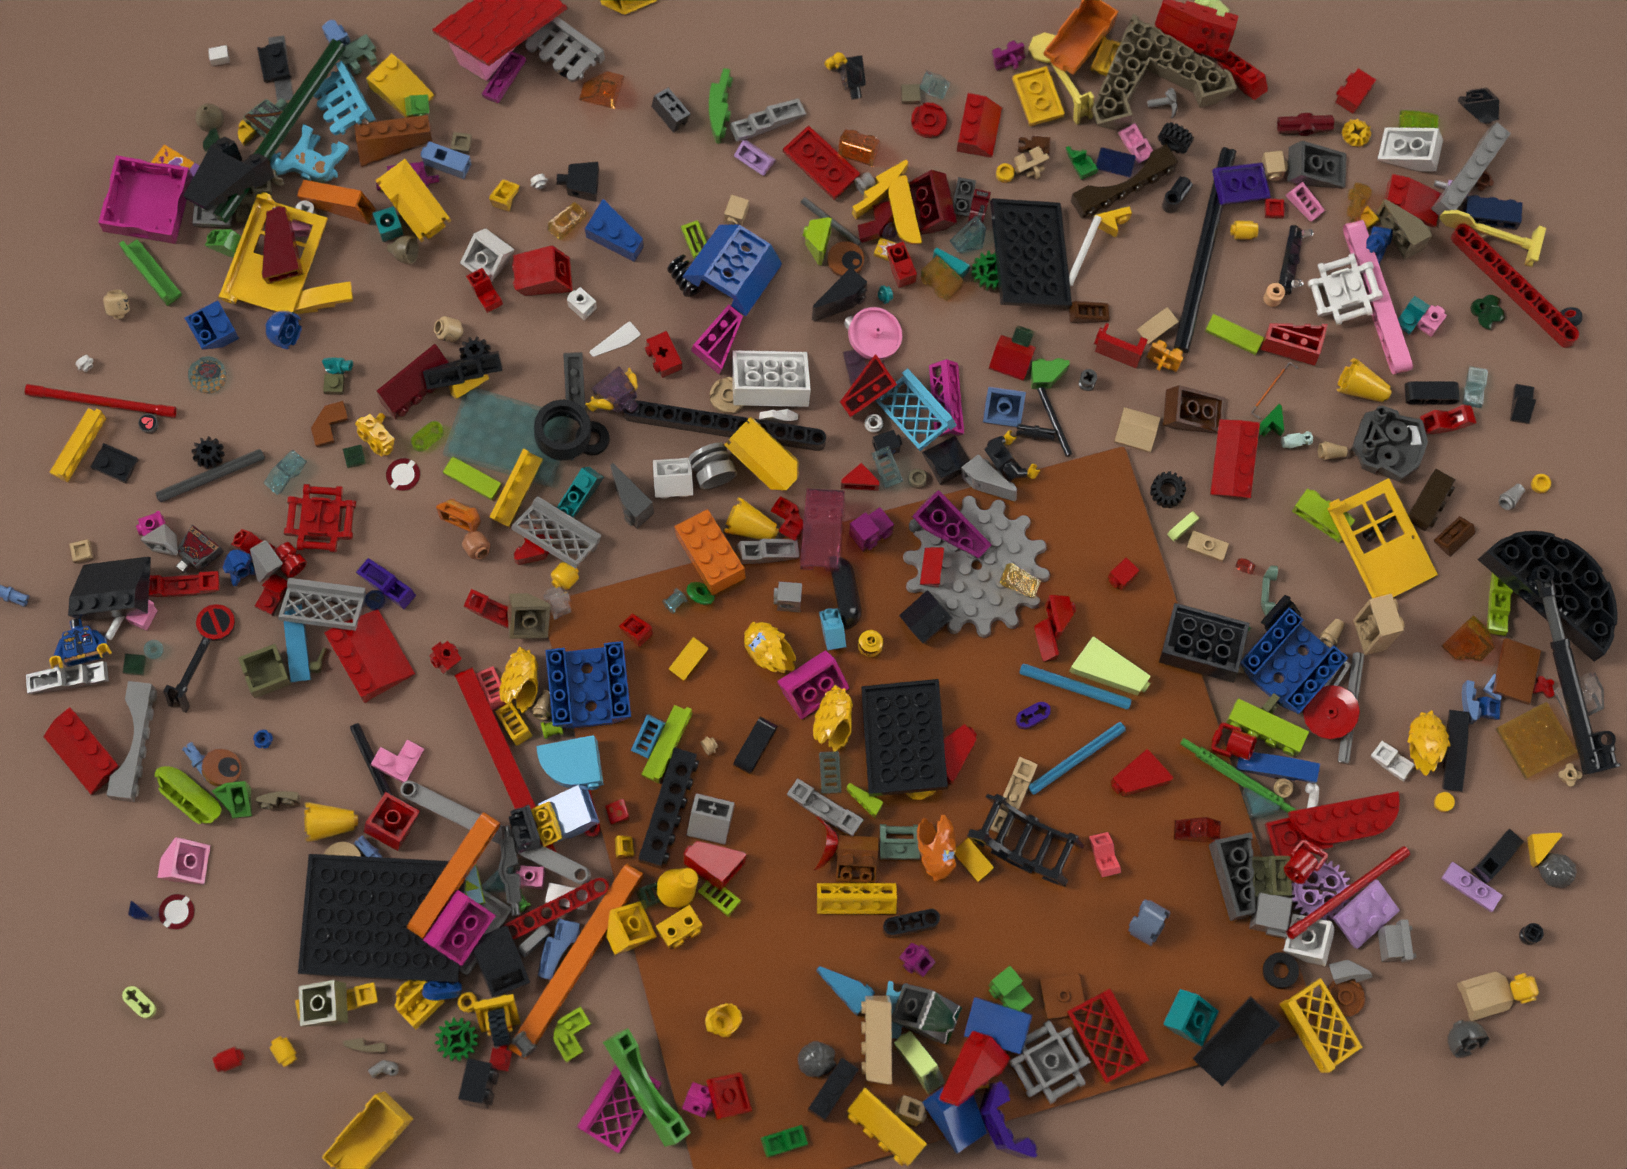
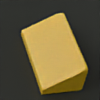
(973, 860)

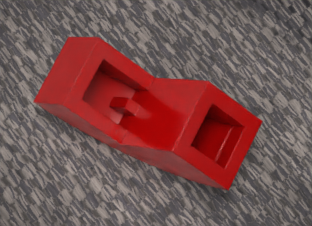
(1447, 421)

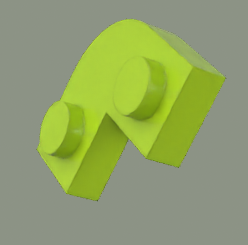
(565, 1031)

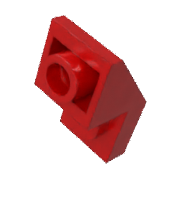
(484, 290)
(245, 540)

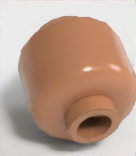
(476, 545)

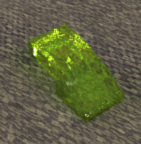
(1417, 119)

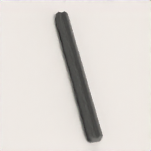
(210, 475)

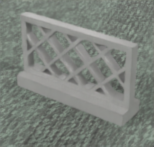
(564, 525)
(324, 593)

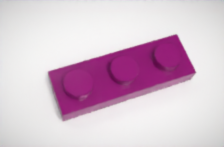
(503, 77)

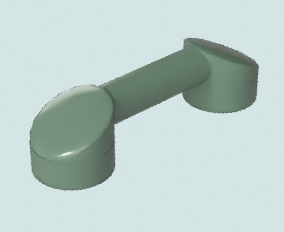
(1271, 574)

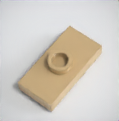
(1207, 546)

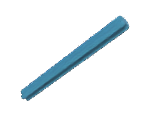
(1075, 686)
(1076, 758)

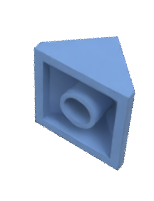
(1004, 406)

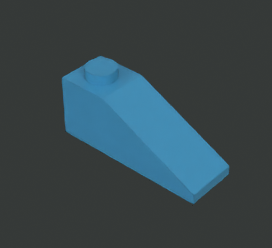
(848, 989)

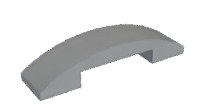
(824, 808)

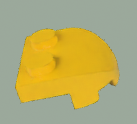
(413, 1004)

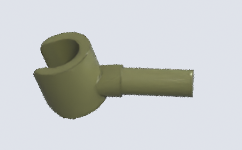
(316, 667)

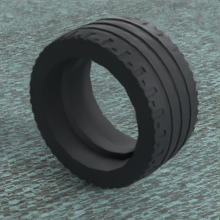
(565, 409)

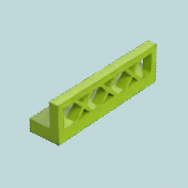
(667, 741)

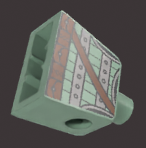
(264, 116)

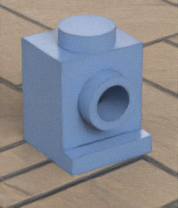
(334, 31)

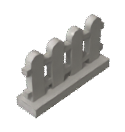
(578, 44)

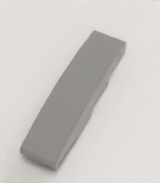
(767, 120)
(67, 678)

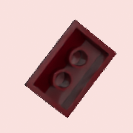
(932, 202)

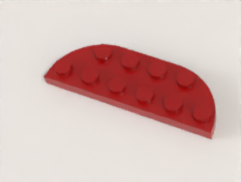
(1347, 819)

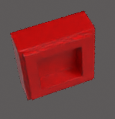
(1274, 208)

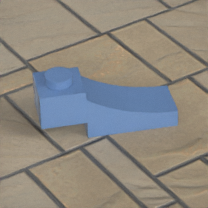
(565, 934)

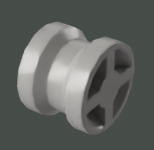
(864, 182)

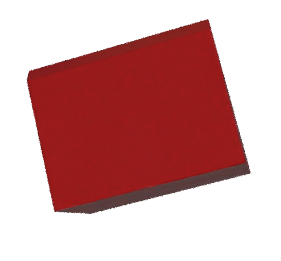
(1011, 358)

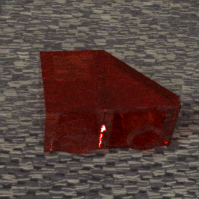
(1197, 829)

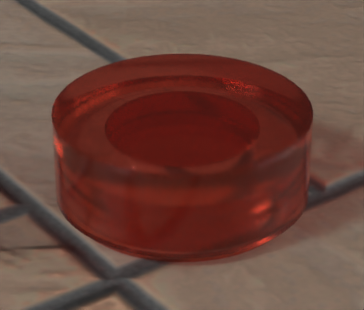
(1245, 566)

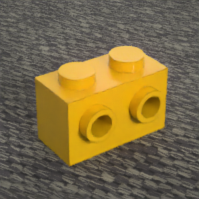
(679, 927)

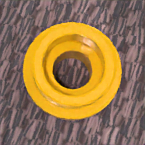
(467, 995)

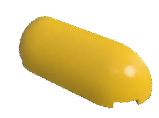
(904, 211)

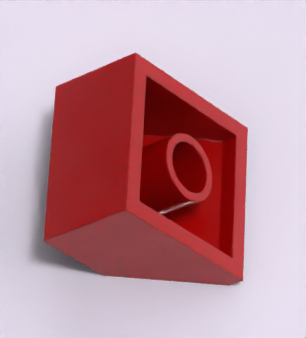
(391, 821)

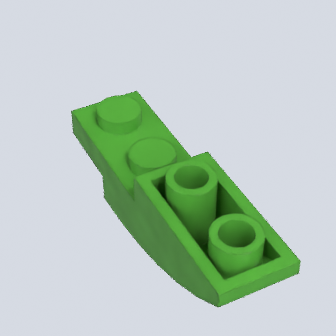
(718, 105)

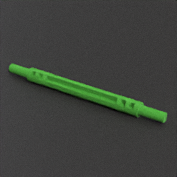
(1234, 774)

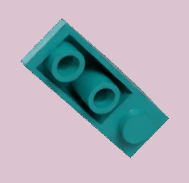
(580, 491)

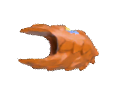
(937, 847)

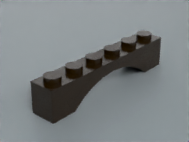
(1093, 198)

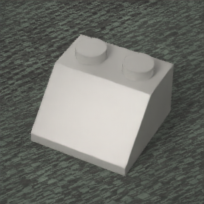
(488, 253)
(672, 478)
(1312, 944)

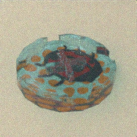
(207, 375)

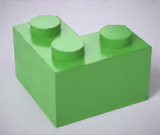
(1009, 990)

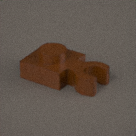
(1042, 142)

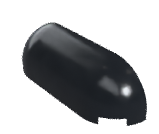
(847, 594)

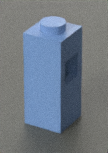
(446, 160)

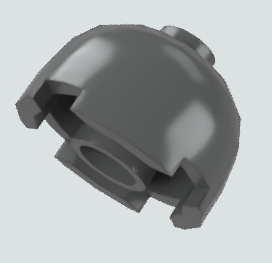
(1466, 1037)

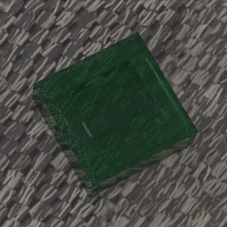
(354, 456)

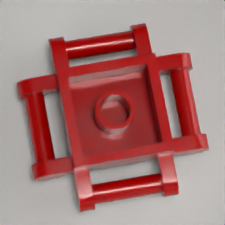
(320, 518)

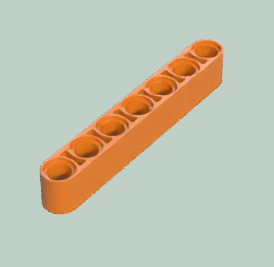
(454, 874)

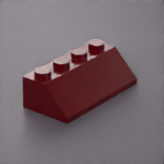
(409, 384)

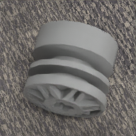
(712, 465)

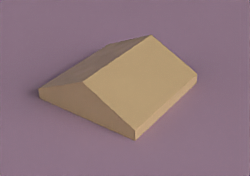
(1137, 430)

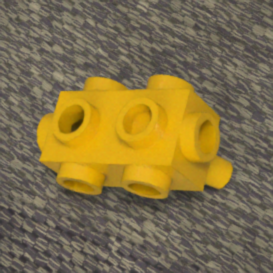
(375, 434)

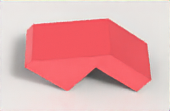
(1104, 854)

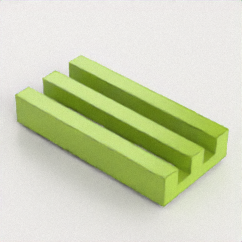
(687, 238)

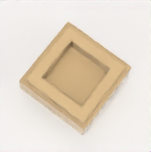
(81, 551)

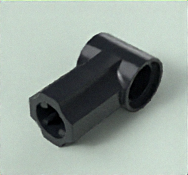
(1176, 194)

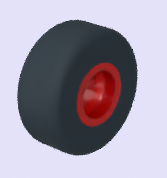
(1575, 313)

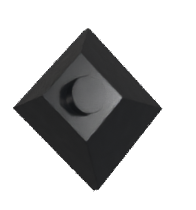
(946, 459)

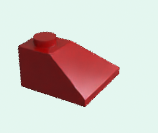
(1060, 612)

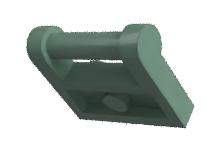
(899, 848)

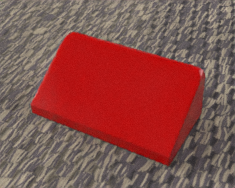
(932, 566)
(1046, 640)

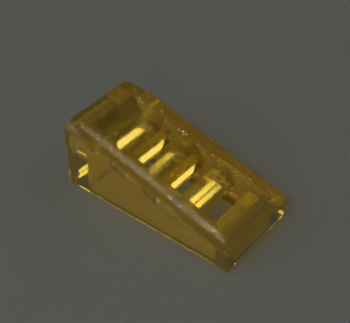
(560, 230)

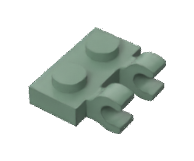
(358, 50)

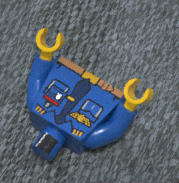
(79, 646)

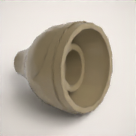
(209, 117)
(405, 249)

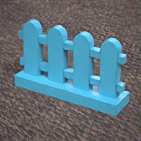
(348, 104)

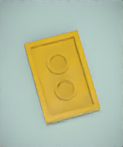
(1038, 96)

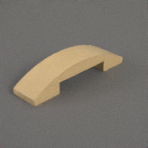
(1015, 790)

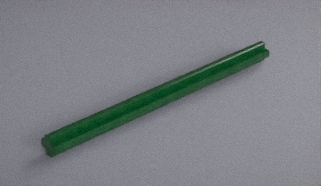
(288, 118)

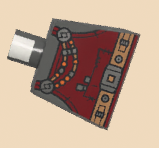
(197, 550)

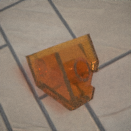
(602, 89)
(1470, 641)

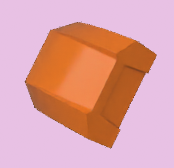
(459, 515)

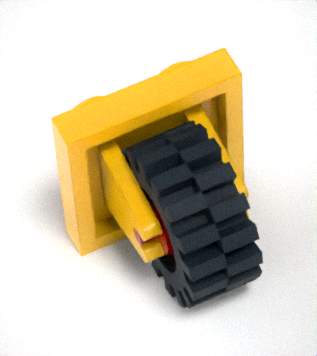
(497, 1018)

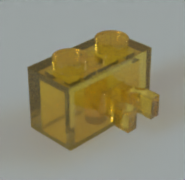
(941, 278)

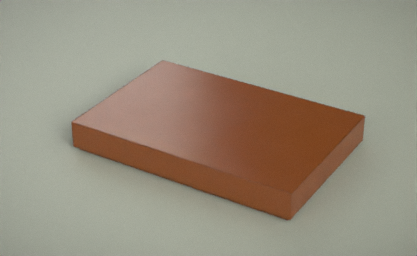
(1516, 671)

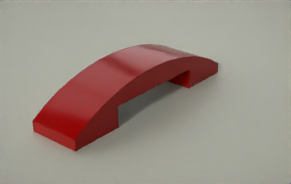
(184, 585)
(487, 608)

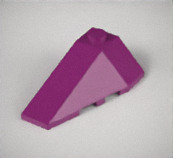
(946, 522)

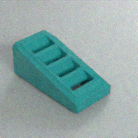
(954, 263)

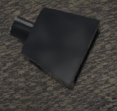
(581, 180)

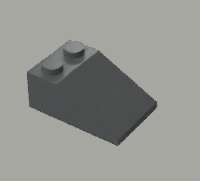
(1316, 165)
(634, 503)

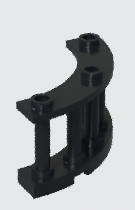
(1015, 857)

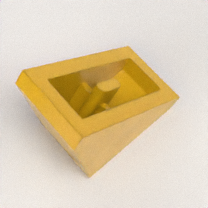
(1540, 845)

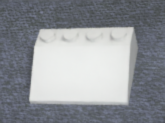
(770, 378)

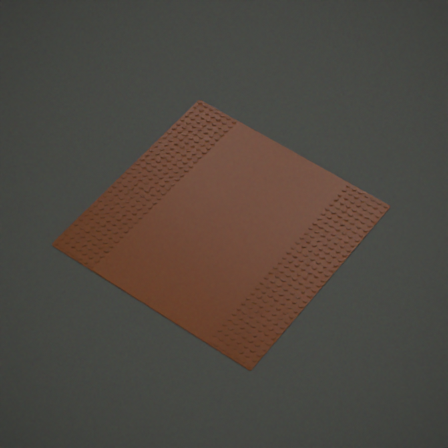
(775, 939)

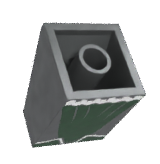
(926, 1013)

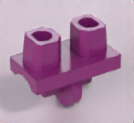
(1009, 56)

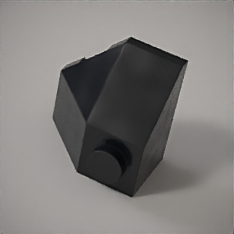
(1481, 104)

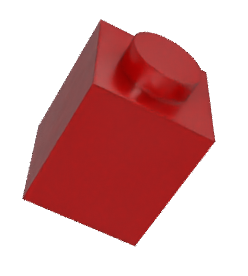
(1123, 574)

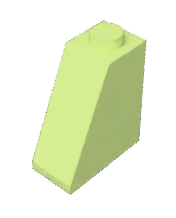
(919, 1062)

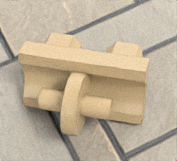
(1022, 164)

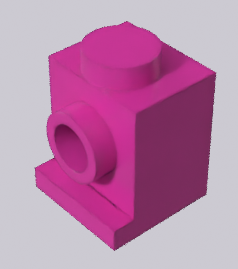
(157, 520)

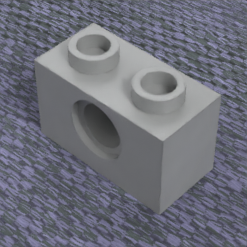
(788, 596)

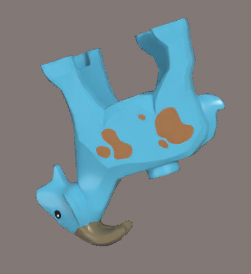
(308, 162)

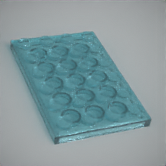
(496, 428)

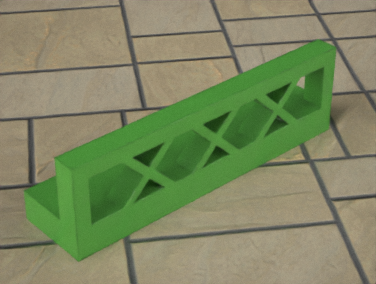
(151, 271)

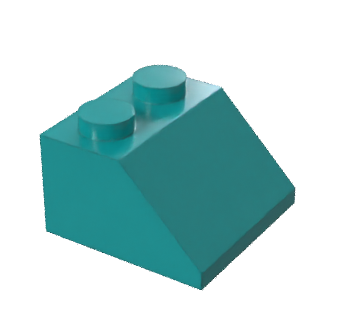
(1191, 1017)

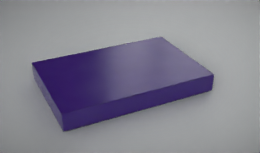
(1241, 183)

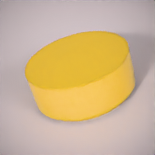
(1005, 173)
(1541, 483)
(1444, 802)

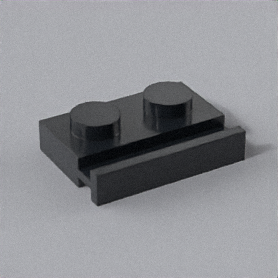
(274, 62)
(114, 463)
(1278, 610)

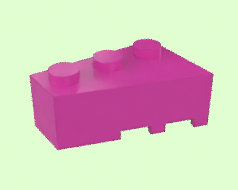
(717, 339)

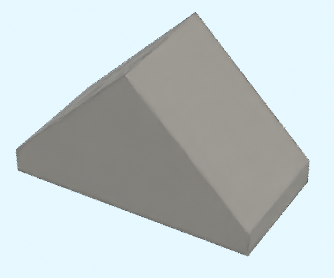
(161, 540)
(264, 560)

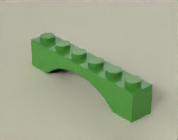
(627, 1058)

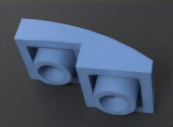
(1470, 705)

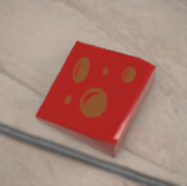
(617, 812)

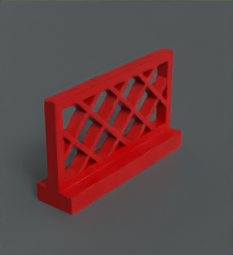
(1123, 1027)

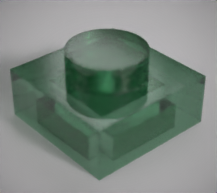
(134, 664)

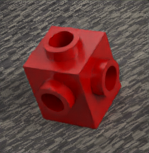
(444, 656)

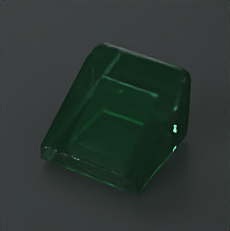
(1023, 336)

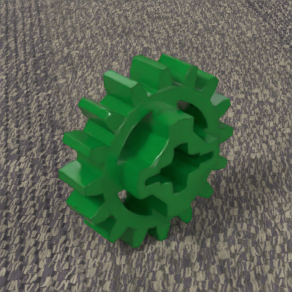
(985, 263)
(451, 1047)

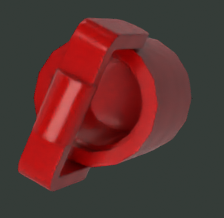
(1239, 743)
(1303, 862)

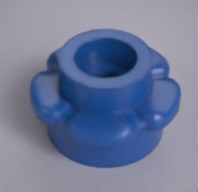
(262, 734)

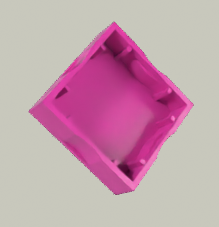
(145, 199)

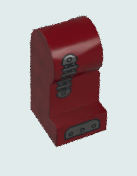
(979, 204)

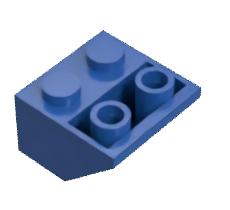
(211, 327)

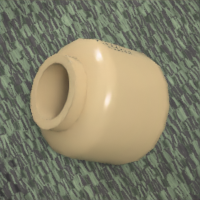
(116, 304)
(448, 329)

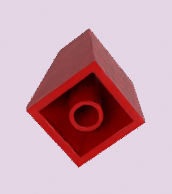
(542, 272)

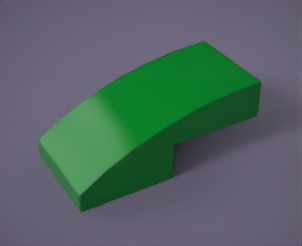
(784, 1141)

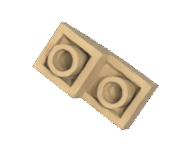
(1158, 325)

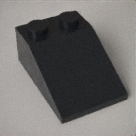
(842, 296)

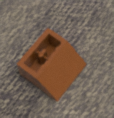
(857, 859)

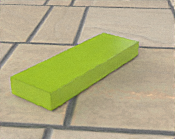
(1234, 334)
(472, 478)

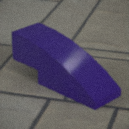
(386, 583)

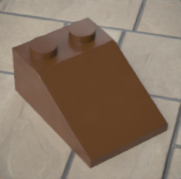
(1193, 410)

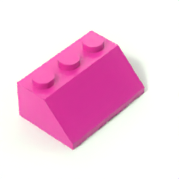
(809, 683)
(459, 927)

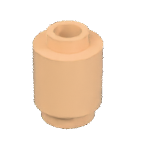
(1274, 294)

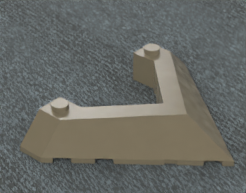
(1149, 49)

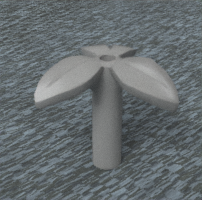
(1170, 99)

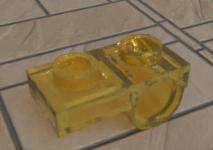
(1357, 202)
(1018, 579)

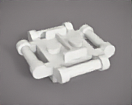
(1345, 289)

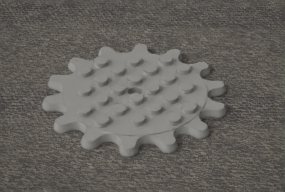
(977, 594)

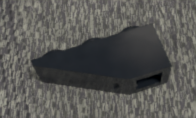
(1497, 856)

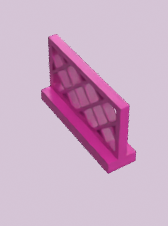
(599, 1103)

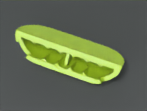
(187, 795)

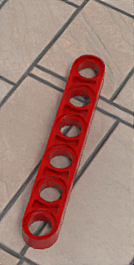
(555, 907)

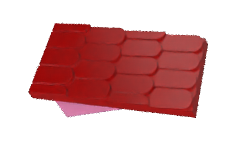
(490, 29)

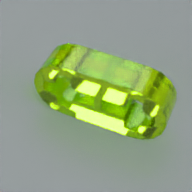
(430, 439)

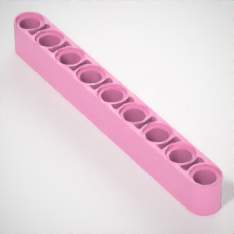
(1383, 310)

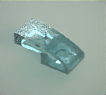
(1474, 387)

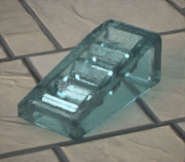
(898, 478)
(830, 755)

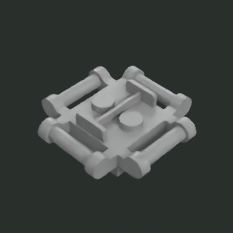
(1051, 1062)

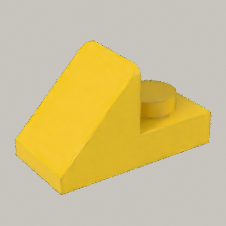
(503, 195)
(1110, 218)

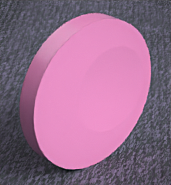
(874, 333)

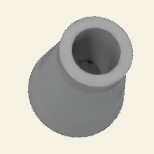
(1510, 498)

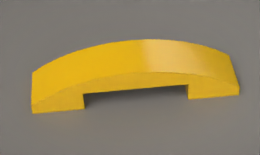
(356, 997)

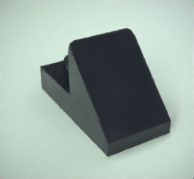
(1522, 404)

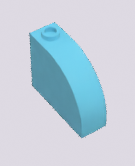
(572, 762)

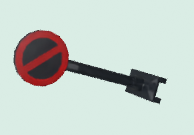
(214, 624)

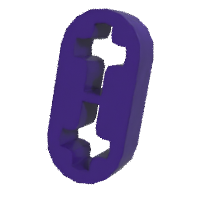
(1030, 712)

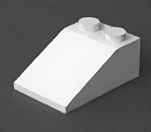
(1411, 148)

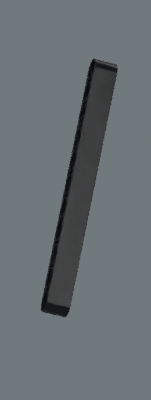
(716, 419)

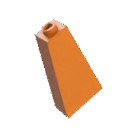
(337, 200)

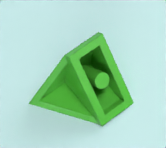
(235, 798)

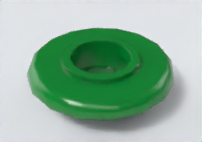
(699, 593)

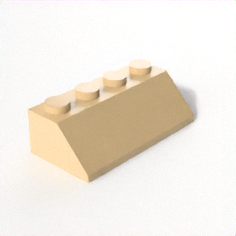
(877, 1039)

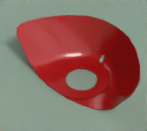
(831, 845)

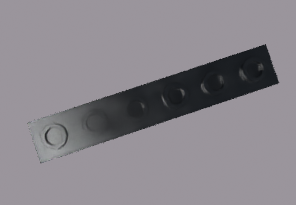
(679, 759)

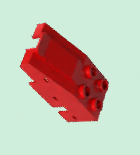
(1197, 27)

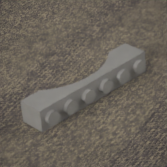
(1472, 170)
(124, 782)

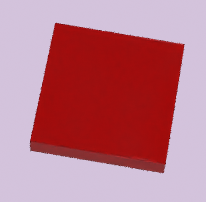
(729, 1095)

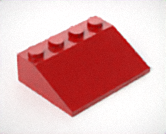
(370, 655)

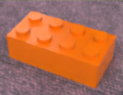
(710, 552)

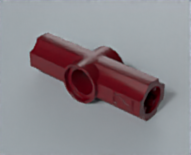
(1305, 124)

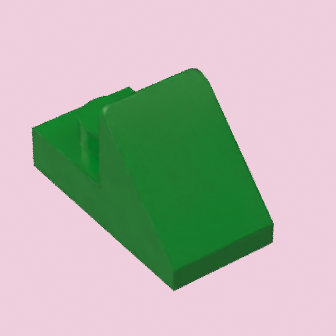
(1273, 421)

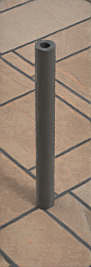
(835, 225)

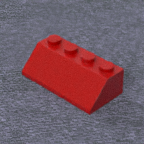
(1235, 458)
(81, 750)

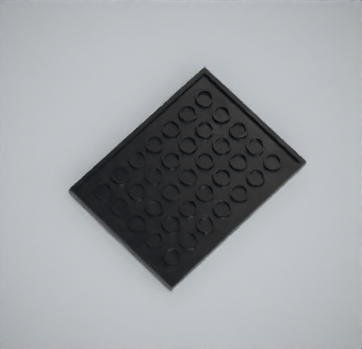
(360, 919)

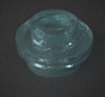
(149, 645)

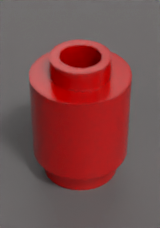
(228, 1059)

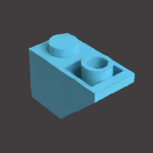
(832, 628)

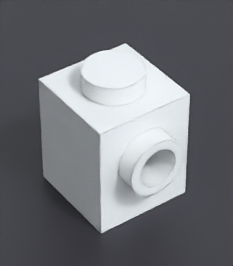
(581, 303)

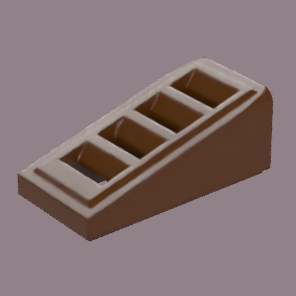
(1076, 312)

